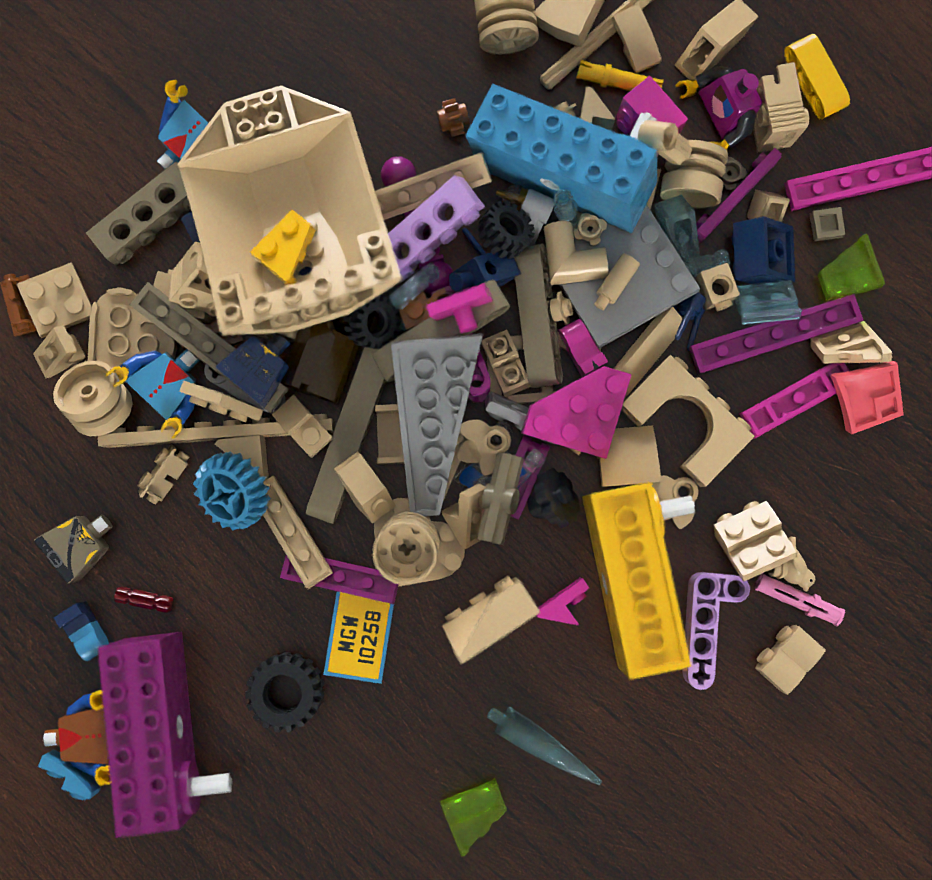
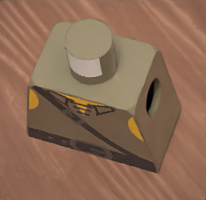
(75, 546)

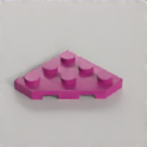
(581, 413)

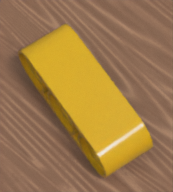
(817, 76)

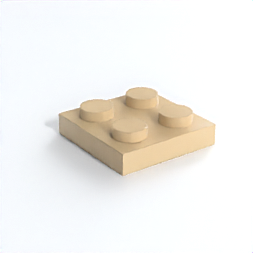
(55, 299)
(220, 402)

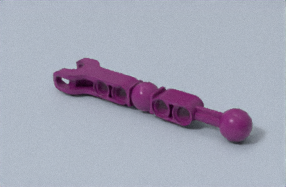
(400, 169)

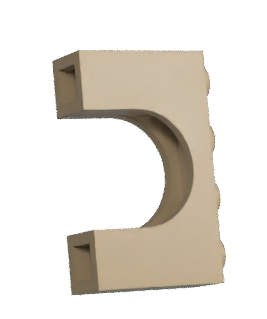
(725, 433)

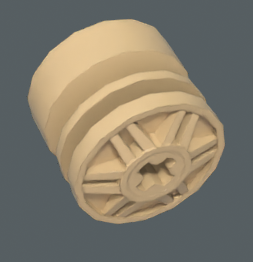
(506, 25)
(698, 176)
(392, 556)

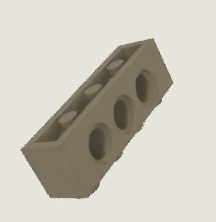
(130, 213)

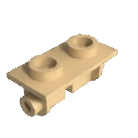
(155, 482)

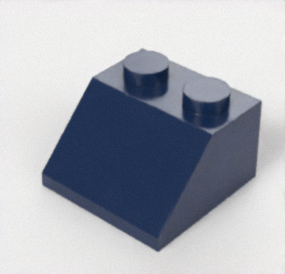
(763, 251)

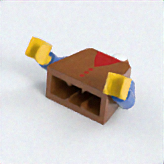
(83, 737)

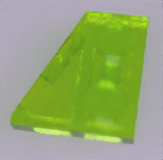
(852, 271)
(473, 812)

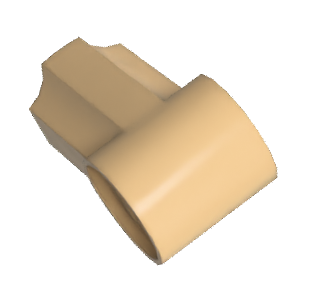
(666, 140)

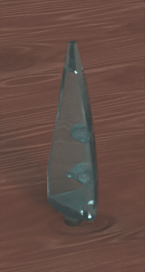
(537, 742)

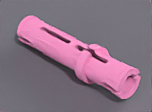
(830, 613)

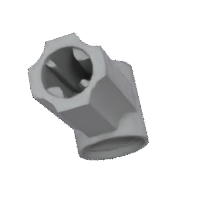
(538, 208)

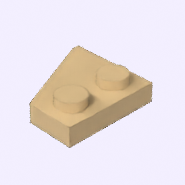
(851, 345)

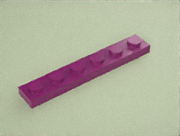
(775, 334)

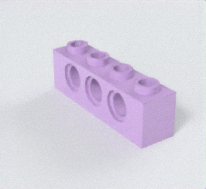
(432, 212)

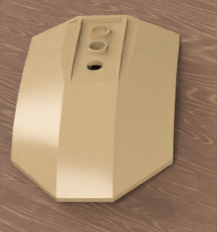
(254, 168)

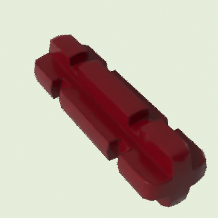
(143, 599)

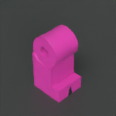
(582, 347)

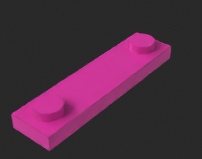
(792, 400)

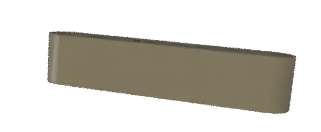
(536, 321)
(444, 328)

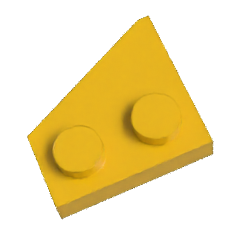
(285, 246)

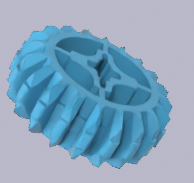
(231, 490)

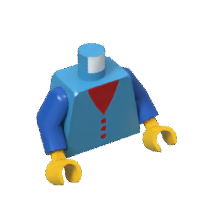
(178, 125)
(158, 381)

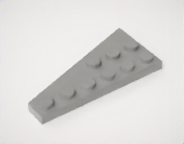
(431, 398)

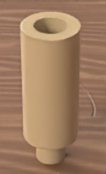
(616, 281)

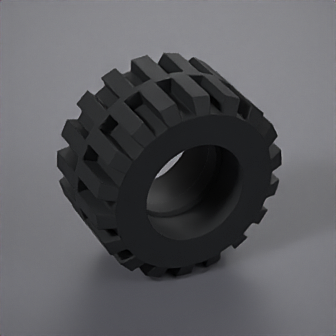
(267, 709)

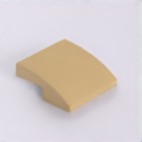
(631, 458)

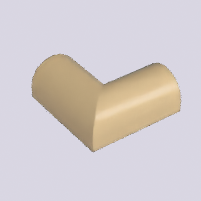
(565, 262)

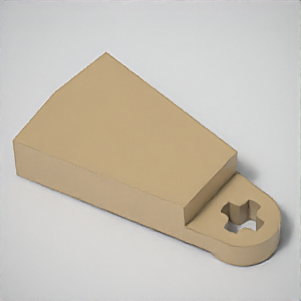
(568, 18)

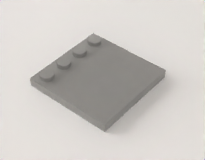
(654, 288)

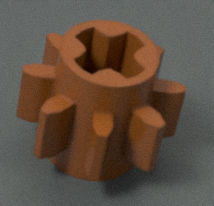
(453, 117)

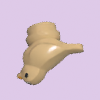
(794, 571)

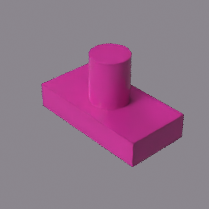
(461, 306)

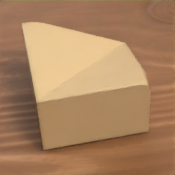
(768, 205)

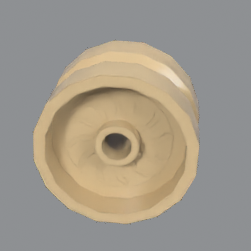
(91, 399)

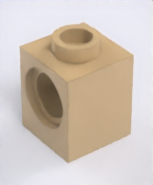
(720, 275)

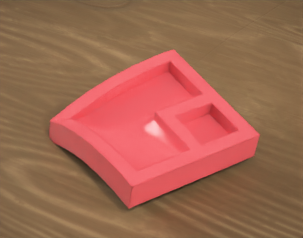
(869, 395)

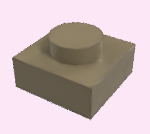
(827, 224)

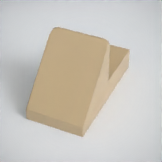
(595, 111)
(58, 352)
(302, 426)
(466, 516)

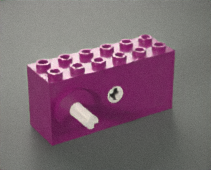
(151, 735)

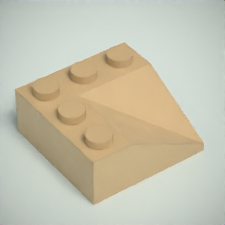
(489, 618)

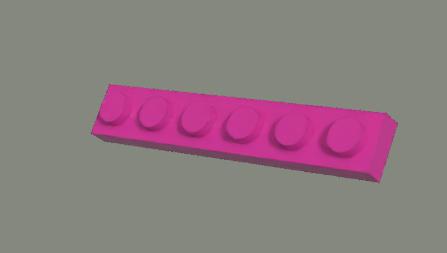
(859, 179)

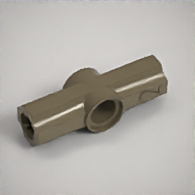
(500, 498)

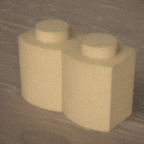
(789, 658)

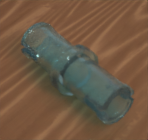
(565, 206)

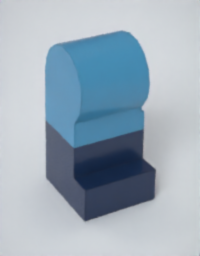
(82, 629)

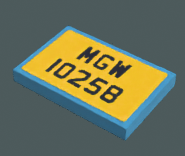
(358, 638)

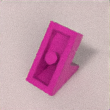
(555, 607)

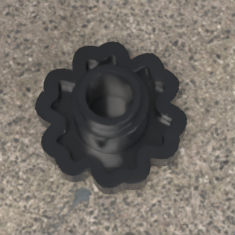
(554, 499)

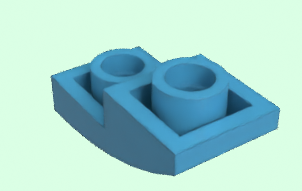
(76, 782)

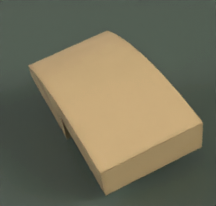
(637, 38)
(505, 363)

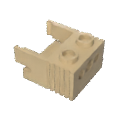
(782, 110)
(191, 282)

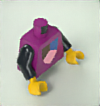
(729, 100)

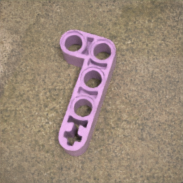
(709, 628)

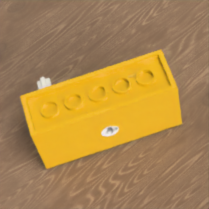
(637, 577)

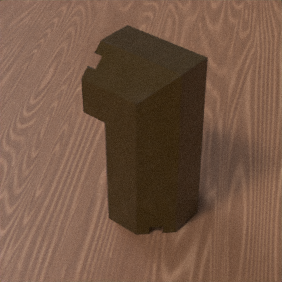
(323, 358)

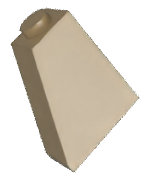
(716, 39)

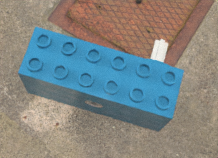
(556, 151)

